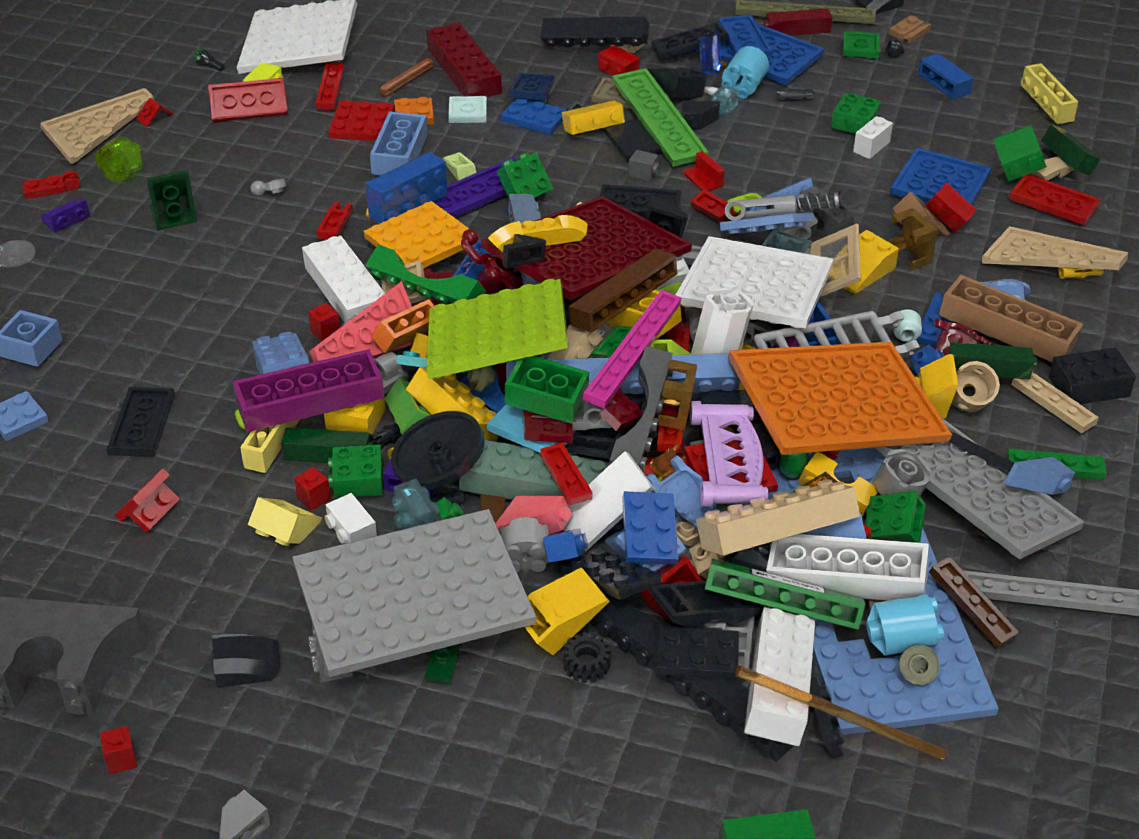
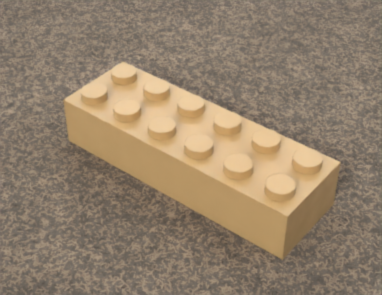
(777, 517)

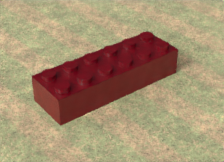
(464, 61)

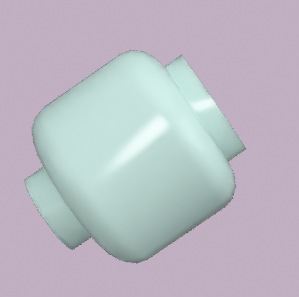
(909, 327)

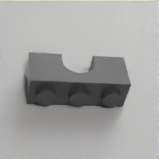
(833, 219)

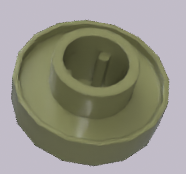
(480, 378)
(919, 664)

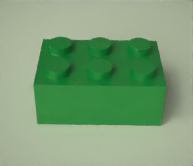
(546, 388)

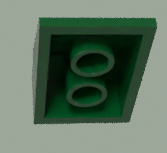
(171, 200)

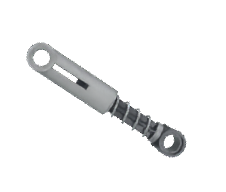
(790, 204)

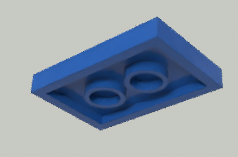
(533, 115)
(650, 527)

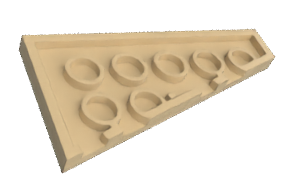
(1038, 249)

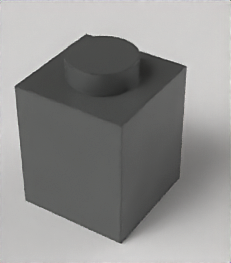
(643, 165)

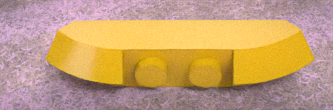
(553, 231)

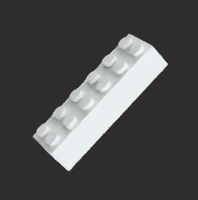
(341, 276)
(853, 565)
(785, 654)

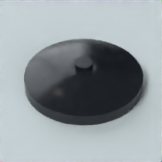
(438, 449)

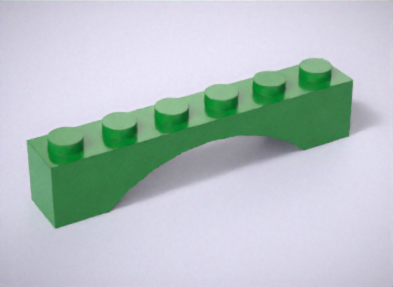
(388, 265)

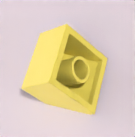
(282, 521)

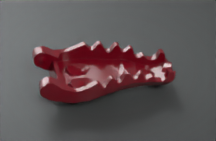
(955, 333)

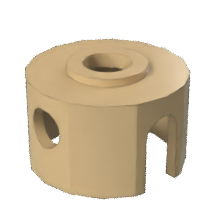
(984, 383)

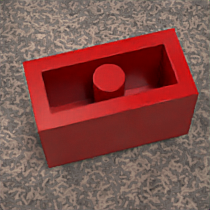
(617, 61)
(950, 207)

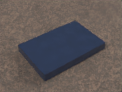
(531, 86)

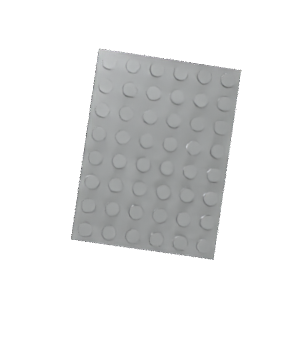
(411, 592)

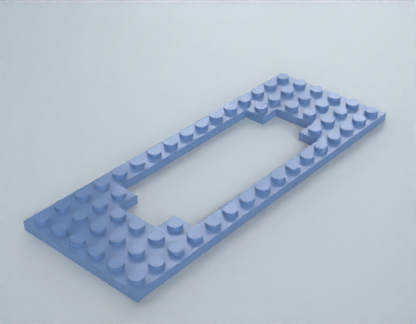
(876, 685)

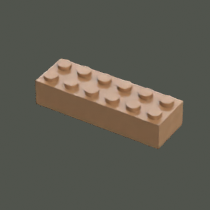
(1009, 318)

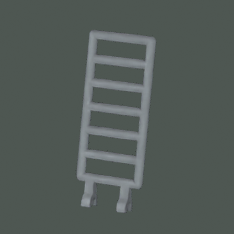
(878, 324)

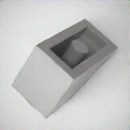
(243, 818)

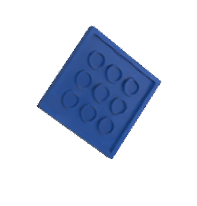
(929, 171)

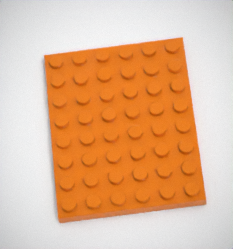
(838, 397)

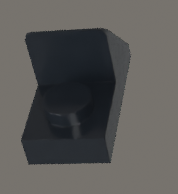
(523, 251)

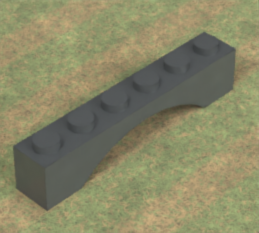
(652, 376)

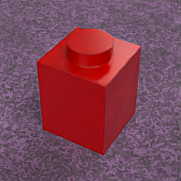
(323, 321)
(312, 488)
(118, 750)

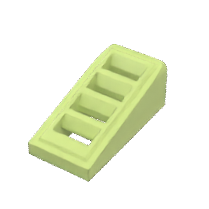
(459, 165)

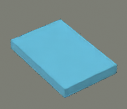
(509, 425)

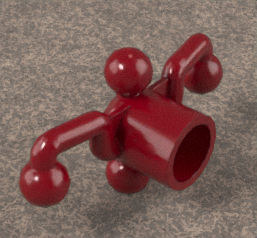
(494, 274)

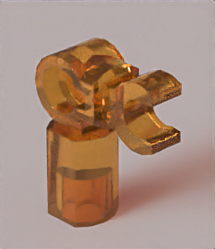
(661, 465)

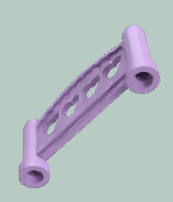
(720, 486)

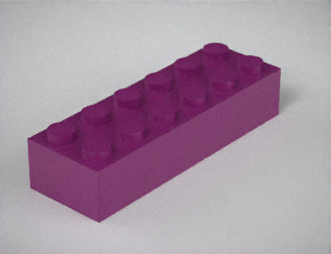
(308, 390)

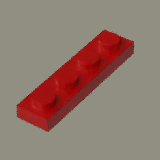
(330, 86)

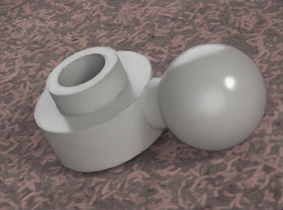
(259, 188)

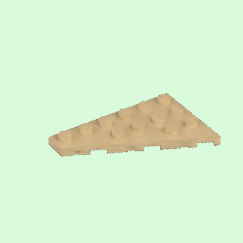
(86, 128)

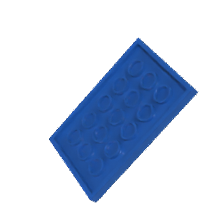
(788, 58)

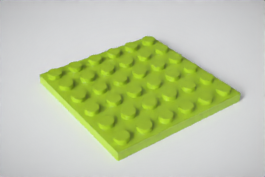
(496, 328)

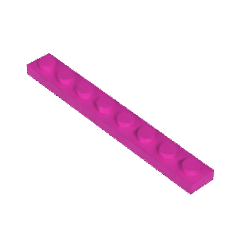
(631, 349)

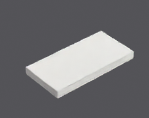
(606, 506)

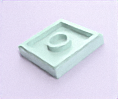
(467, 109)

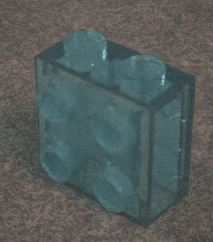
(413, 505)

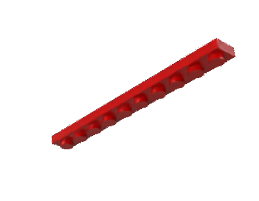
(671, 436)

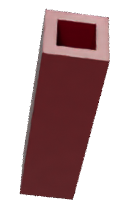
(800, 22)

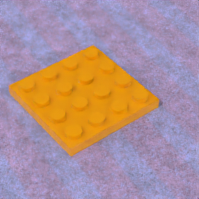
(420, 234)

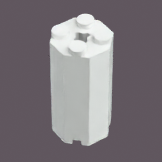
(722, 322)

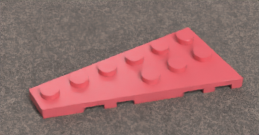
(357, 332)

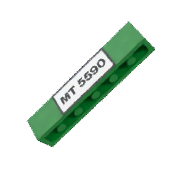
(785, 593)

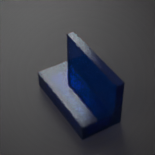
(710, 53)

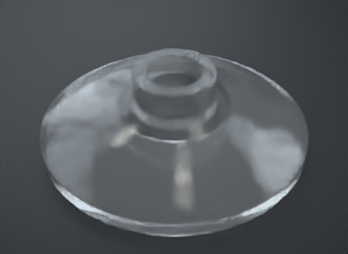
(16, 253)

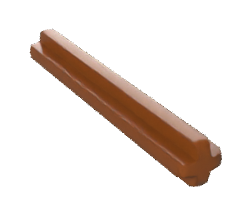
(406, 76)

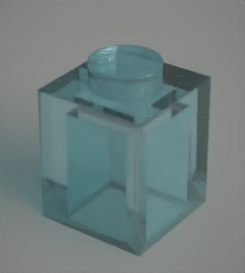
(728, 99)

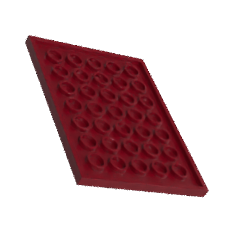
(611, 244)

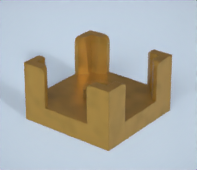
(917, 236)
(678, 394)

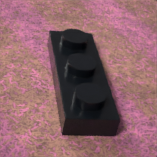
(831, 735)

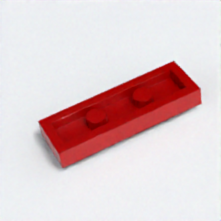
(566, 474)

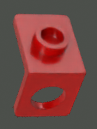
(149, 112)

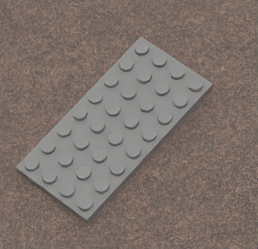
(976, 489)

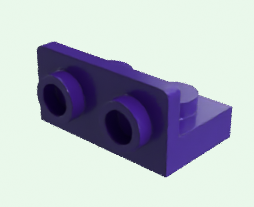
(66, 215)

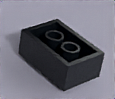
(1092, 375)

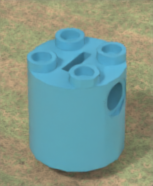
(746, 71)
(904, 623)

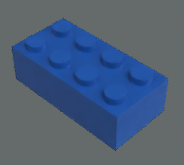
(406, 187)

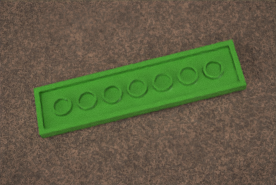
(659, 116)

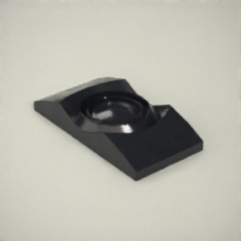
(598, 441)
(694, 606)

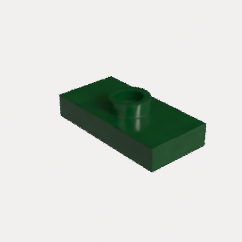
(442, 664)

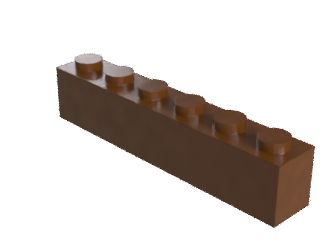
(623, 290)

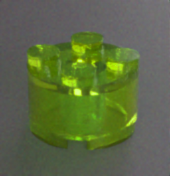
(119, 159)

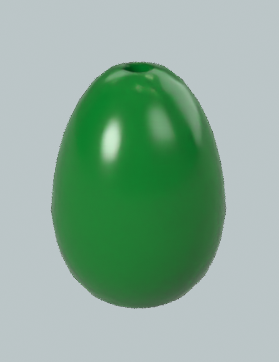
(793, 464)

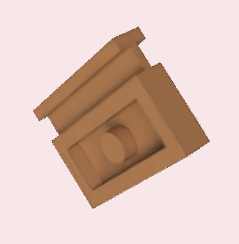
(909, 29)

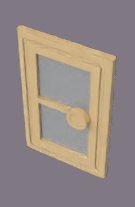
(845, 252)

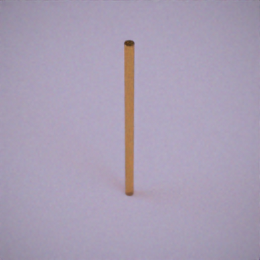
(840, 712)

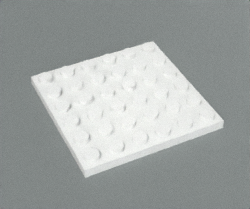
(298, 35)
(776, 280)

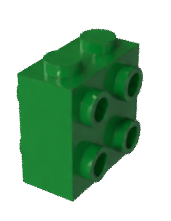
(854, 112)
(525, 176)
(356, 471)
(896, 517)

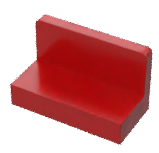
(706, 173)

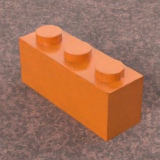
(403, 327)

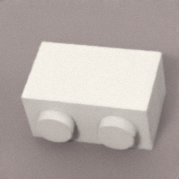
(873, 137)
(349, 519)

